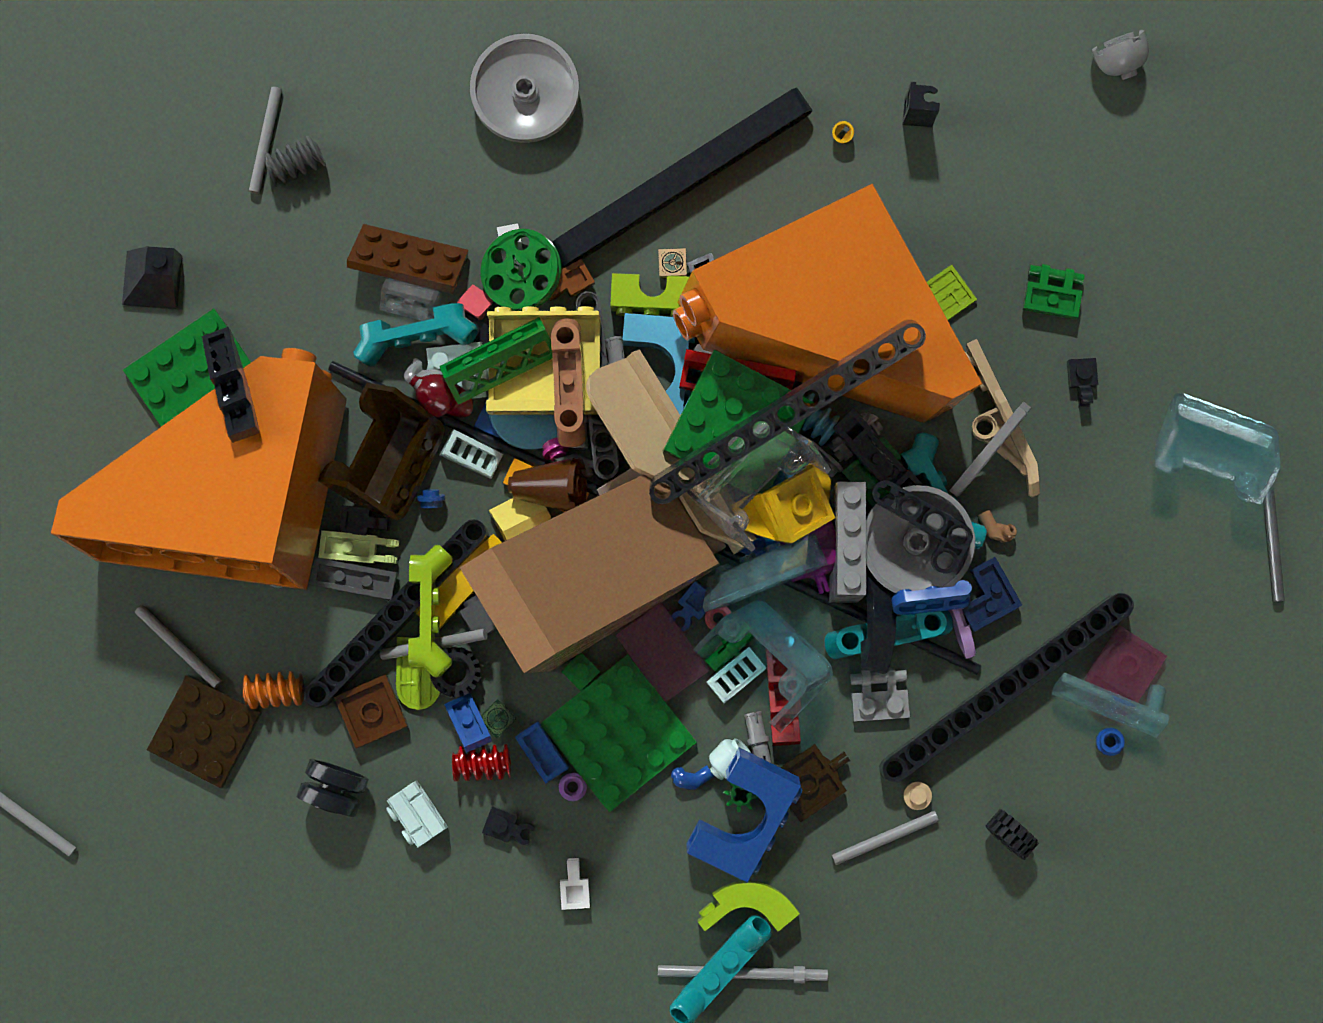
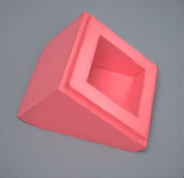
(476, 302)

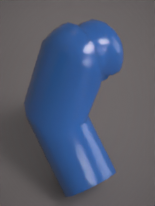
(689, 780)

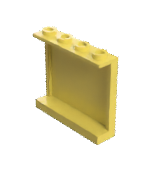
(534, 390)

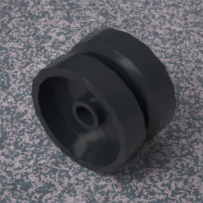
(331, 791)

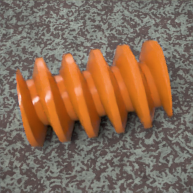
(273, 690)

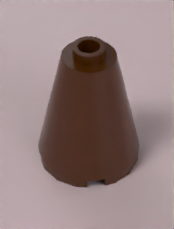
(551, 484)

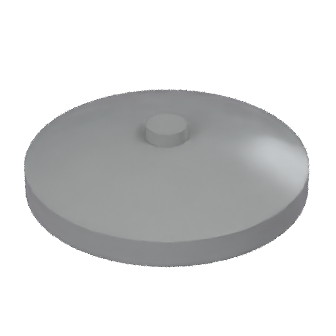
(524, 88)
(901, 552)

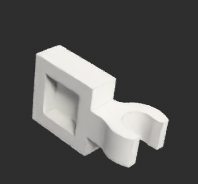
(574, 889)

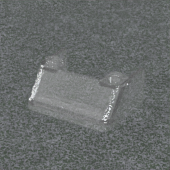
(736, 485)

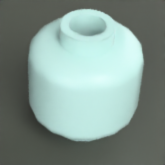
(723, 755)

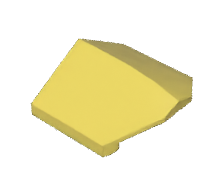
(518, 516)

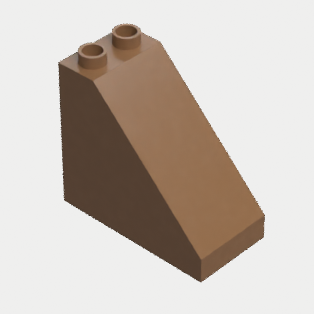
(589, 572)

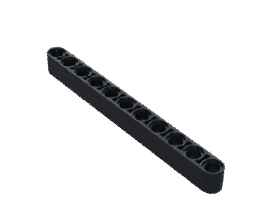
(682, 177)
(800, 411)
(1019, 682)

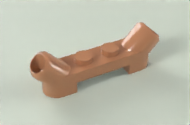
(568, 383)

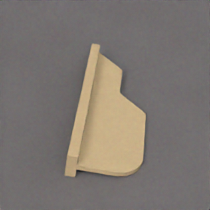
(640, 422)

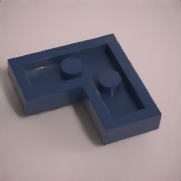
(997, 596)

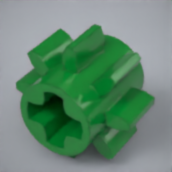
(739, 803)

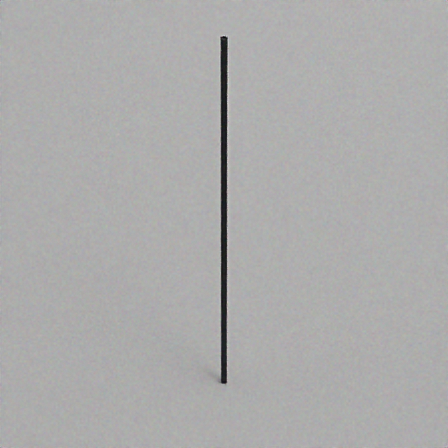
(533, 460)

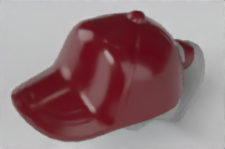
(434, 392)

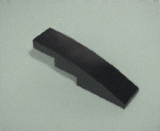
(230, 384)

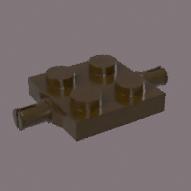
(817, 779)

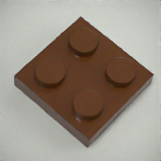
(371, 711)

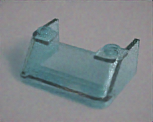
(807, 668)

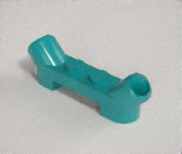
(379, 335)
(920, 462)
(908, 629)
(720, 969)

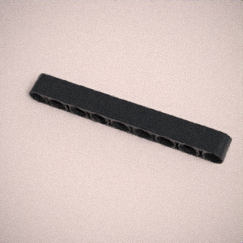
(391, 627)

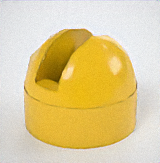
(838, 128)

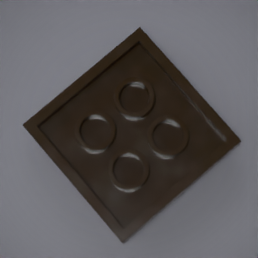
(204, 731)

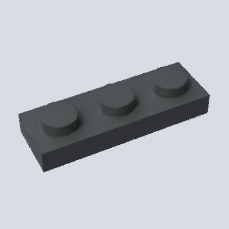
(353, 578)

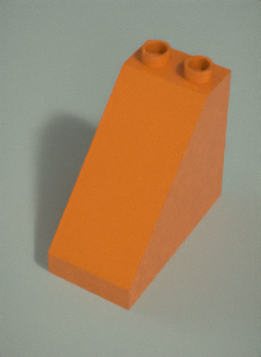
(822, 294)
(216, 505)

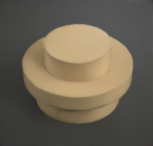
(917, 795)

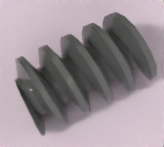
(293, 160)

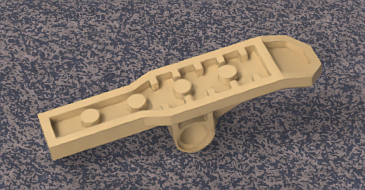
(1015, 447)

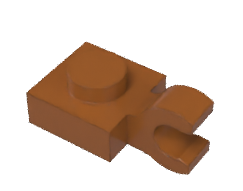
(574, 280)

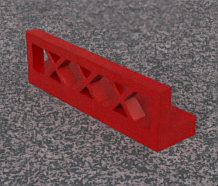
(698, 360)

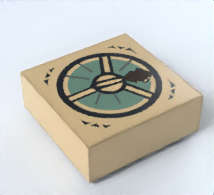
(672, 262)

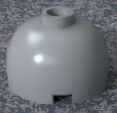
(1122, 55)

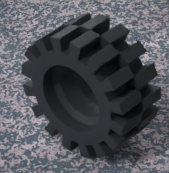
(468, 683)
(1012, 834)

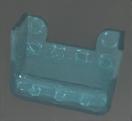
(1221, 444)

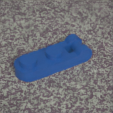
(932, 599)

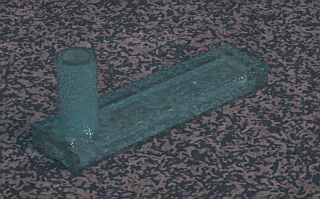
(1144, 718)

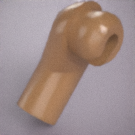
(996, 530)

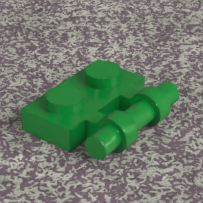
(1053, 299)

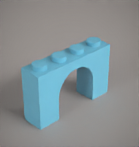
(661, 334)

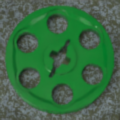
(509, 268)

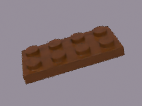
(407, 258)

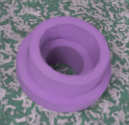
(563, 787)

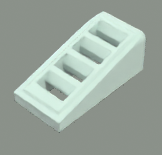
(465, 440)
(719, 691)

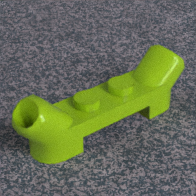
(423, 650)

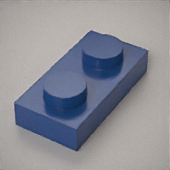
(468, 722)

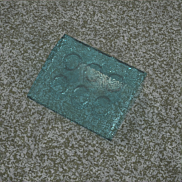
(762, 572)

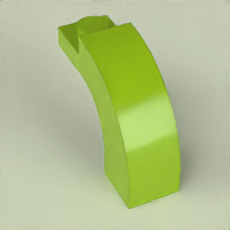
(753, 895)

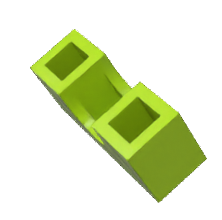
(628, 297)

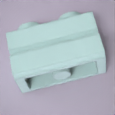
(416, 814)

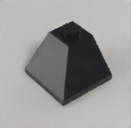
(152, 277)

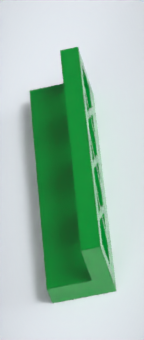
(494, 352)

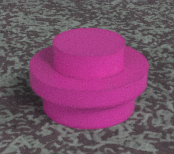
(553, 449)

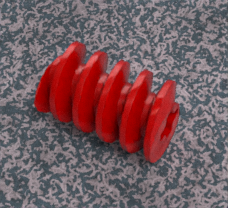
(481, 763)

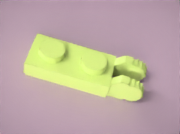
(354, 547)

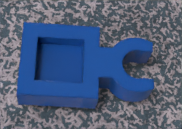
(692, 603)

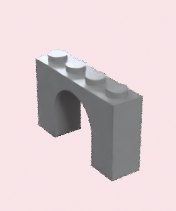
(848, 577)

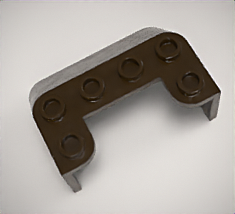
(391, 456)

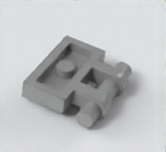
(883, 704)

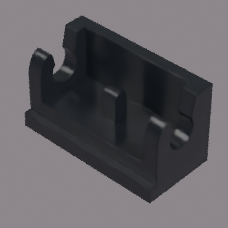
(917, 110)

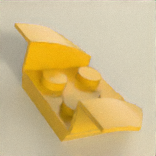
(792, 507)

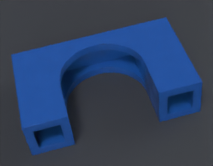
(742, 853)

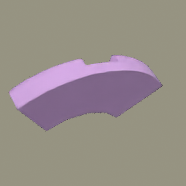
(963, 633)

